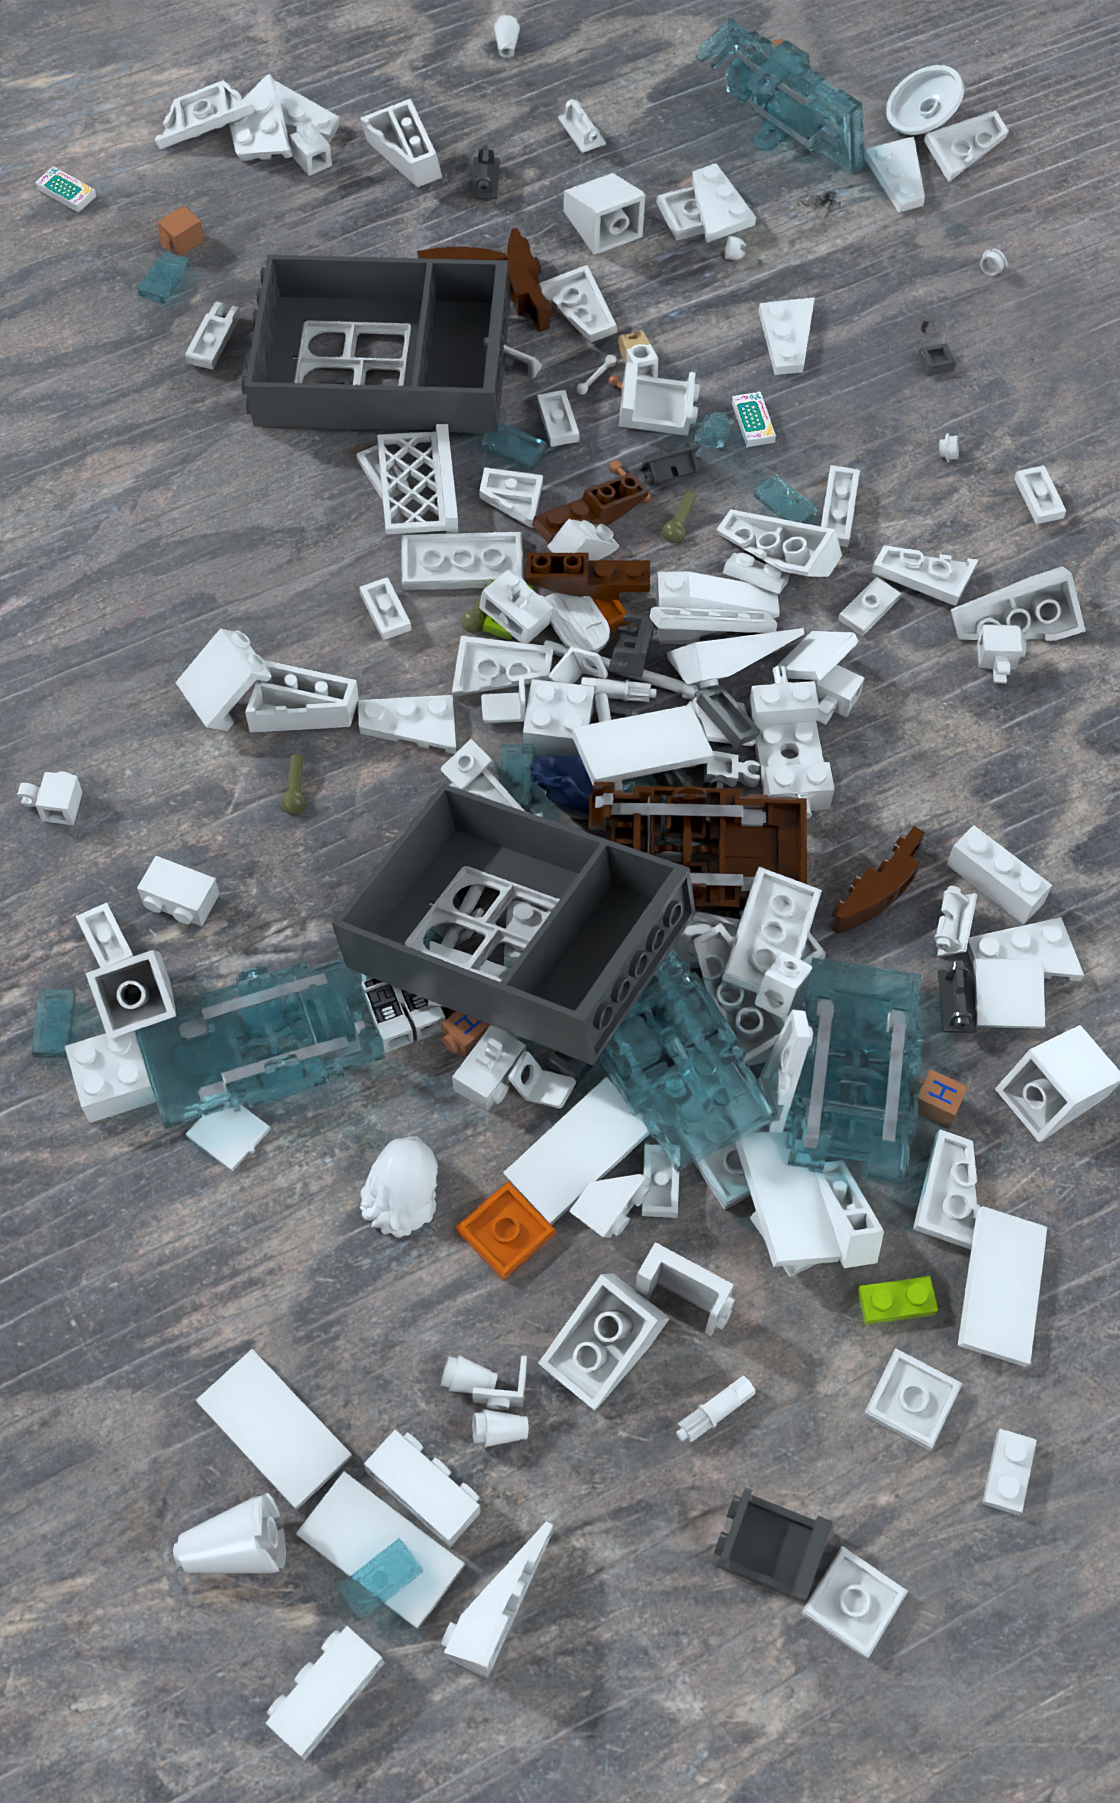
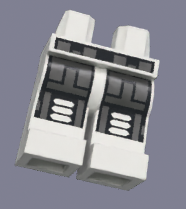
(387, 1013)

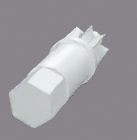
(621, 690)
(715, 1409)

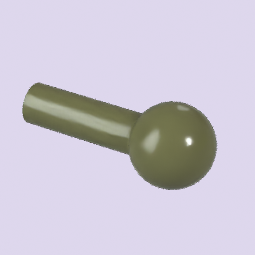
(674, 530)
(474, 618)
(293, 800)

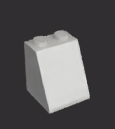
(606, 212)
(132, 993)
(1058, 1082)

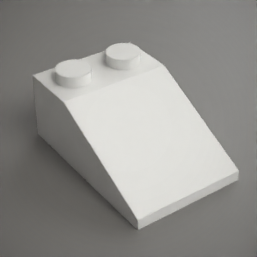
(603, 1339)

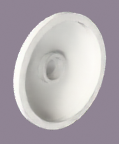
(925, 100)

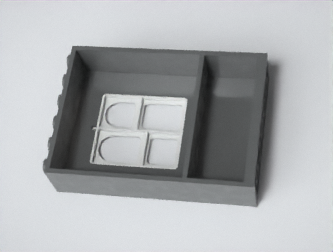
(434, 303)
(583, 967)

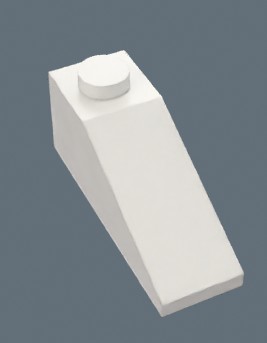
(851, 1216)

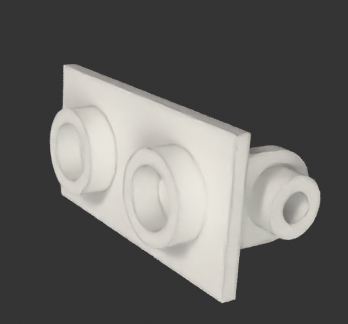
(580, 127)
(955, 926)

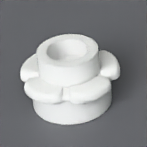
(993, 262)
(949, 448)

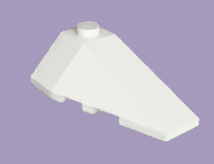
(784, 543)
(708, 592)
(1041, 606)
(721, 658)
(752, 1025)
(486, 1622)

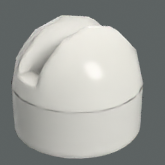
(733, 248)

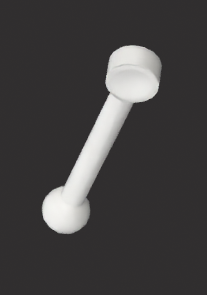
(610, 361)

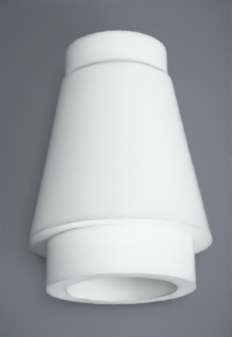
(506, 34)
(464, 1375)
(497, 1428)

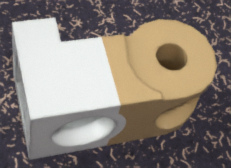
(637, 349)

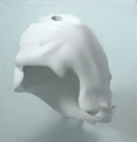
(401, 1187)

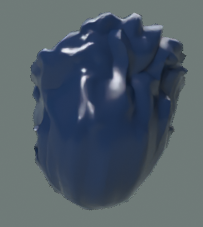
(564, 782)

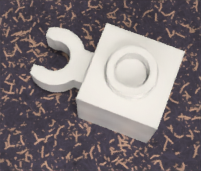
(310, 148)
(1000, 649)
(837, 693)
(55, 799)

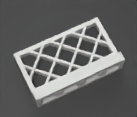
(443, 486)

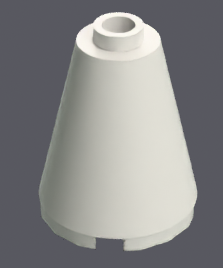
(235, 1541)

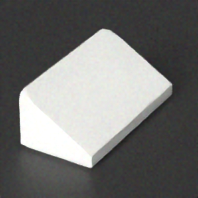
(520, 362)

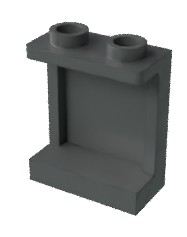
(772, 1545)

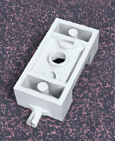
(788, 720)

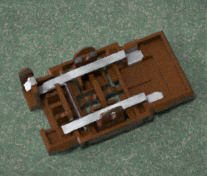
(748, 830)

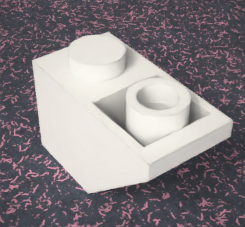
(584, 538)
(608, 1201)

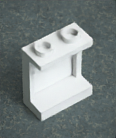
(657, 402)
(221, 677)
(688, 1282)

